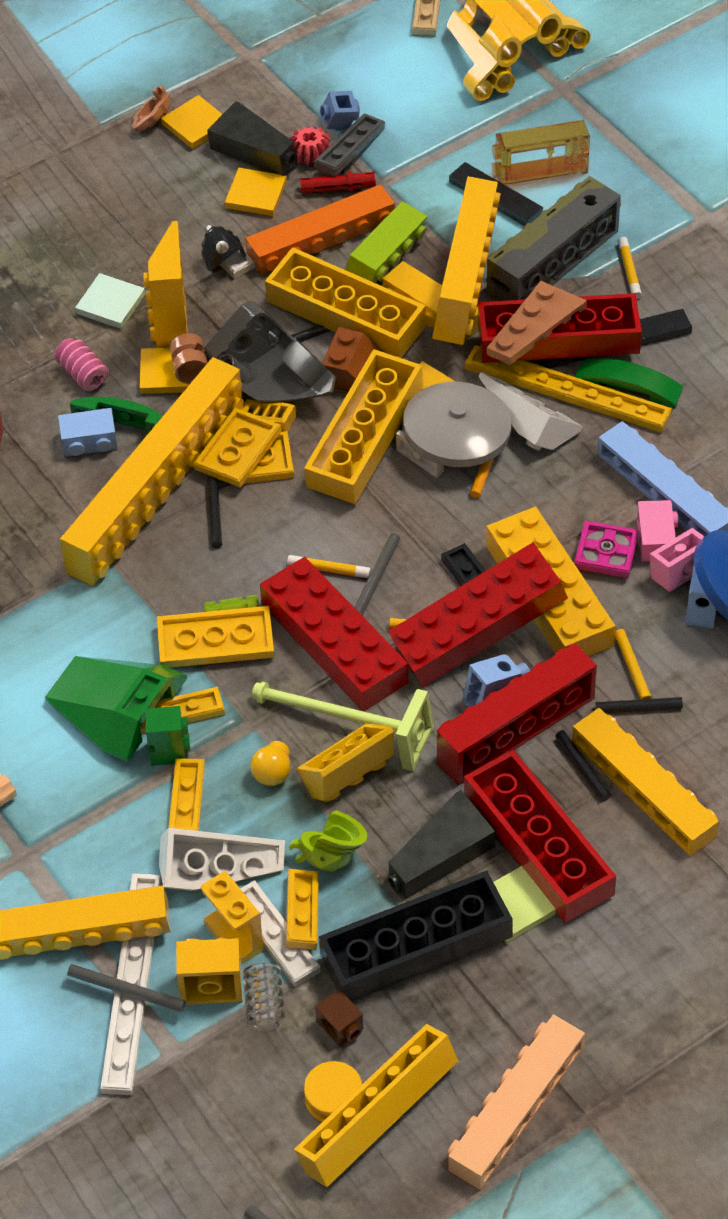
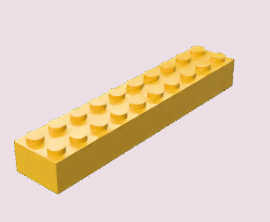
(150, 473)

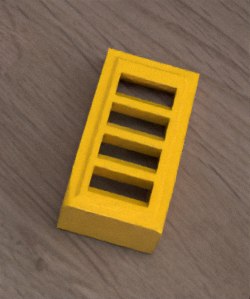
(285, 412)

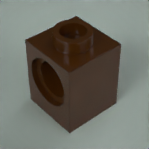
(339, 1018)

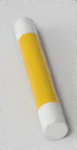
(629, 267)
(334, 567)

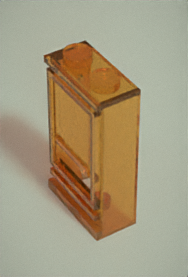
(572, 135)

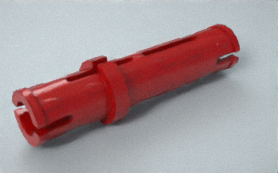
(340, 182)

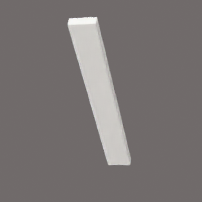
(128, 1011)

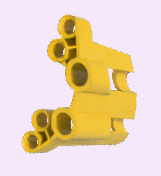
(502, 42)

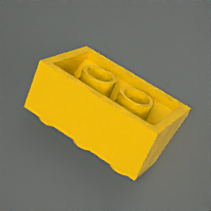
(347, 761)

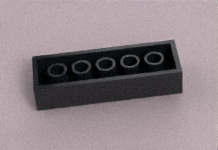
(416, 936)

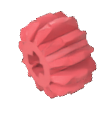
(309, 144)

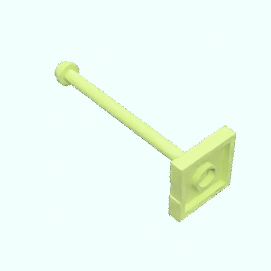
(411, 732)

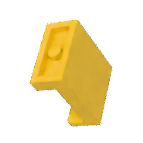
(233, 916)

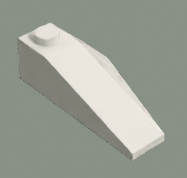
(530, 418)
(195, 857)

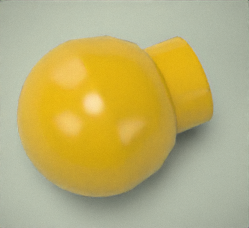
(271, 764)

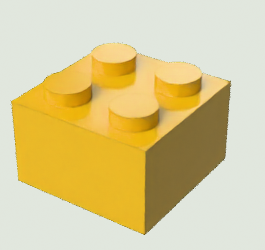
(209, 970)

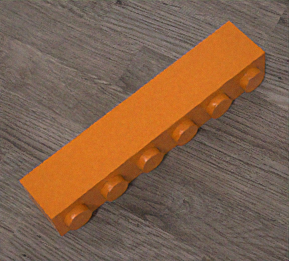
(320, 228)

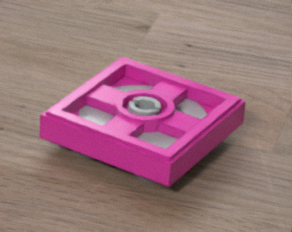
(606, 549)

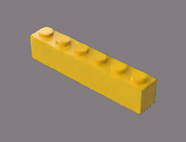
(645, 781)
(84, 921)
(376, 1105)

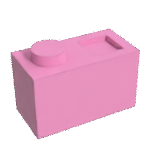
(655, 526)

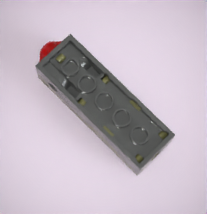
(554, 241)

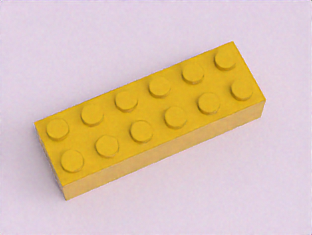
(345, 301)
(363, 427)
(579, 617)

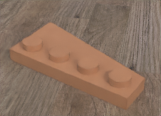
(534, 320)

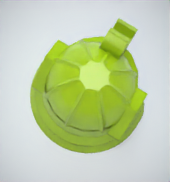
(332, 846)

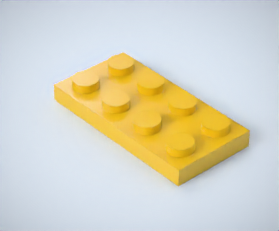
(215, 637)

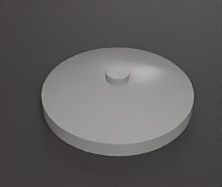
(457, 424)

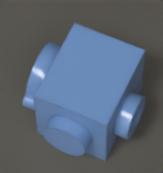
(339, 110)

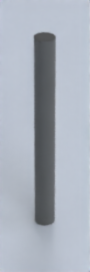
(377, 573)
(126, 988)

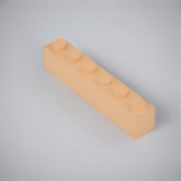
(515, 1102)

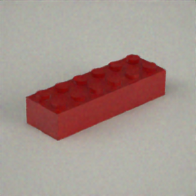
(602, 329)
(478, 614)
(334, 634)
(516, 712)
(540, 836)

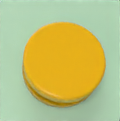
(329, 1087)

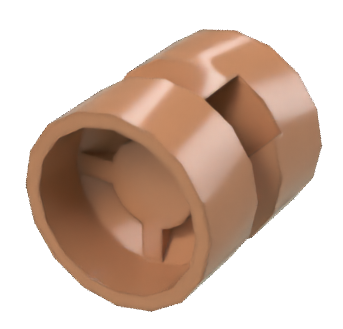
(187, 356)

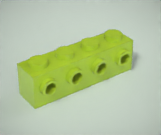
(387, 243)

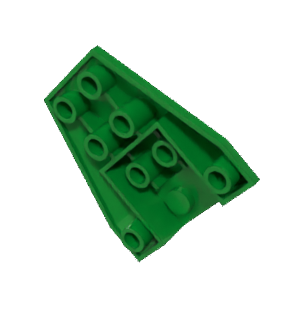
(110, 699)

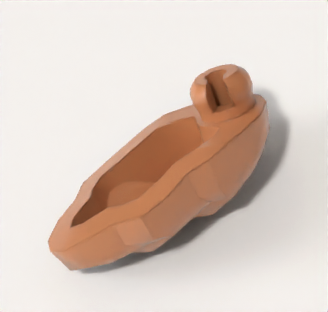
(152, 109)

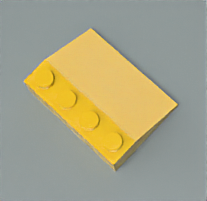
(166, 290)

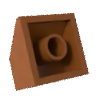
(348, 356)

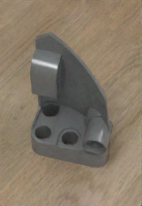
(269, 358)

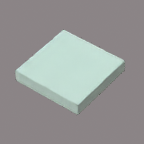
(110, 301)

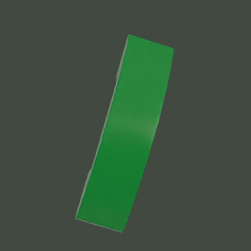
(632, 377)
(123, 411)

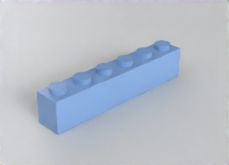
(661, 479)

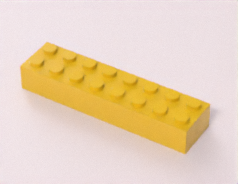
(467, 261)

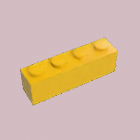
(421, 288)

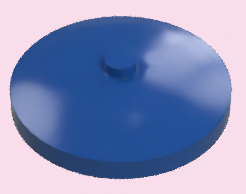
(712, 568)

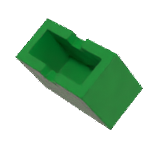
(166, 734)

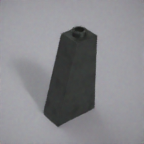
(252, 140)
(441, 846)

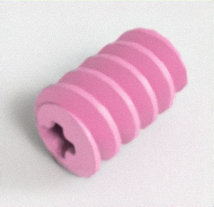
(81, 364)

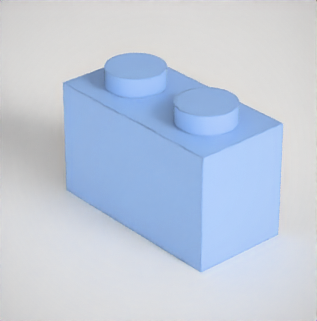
(87, 432)

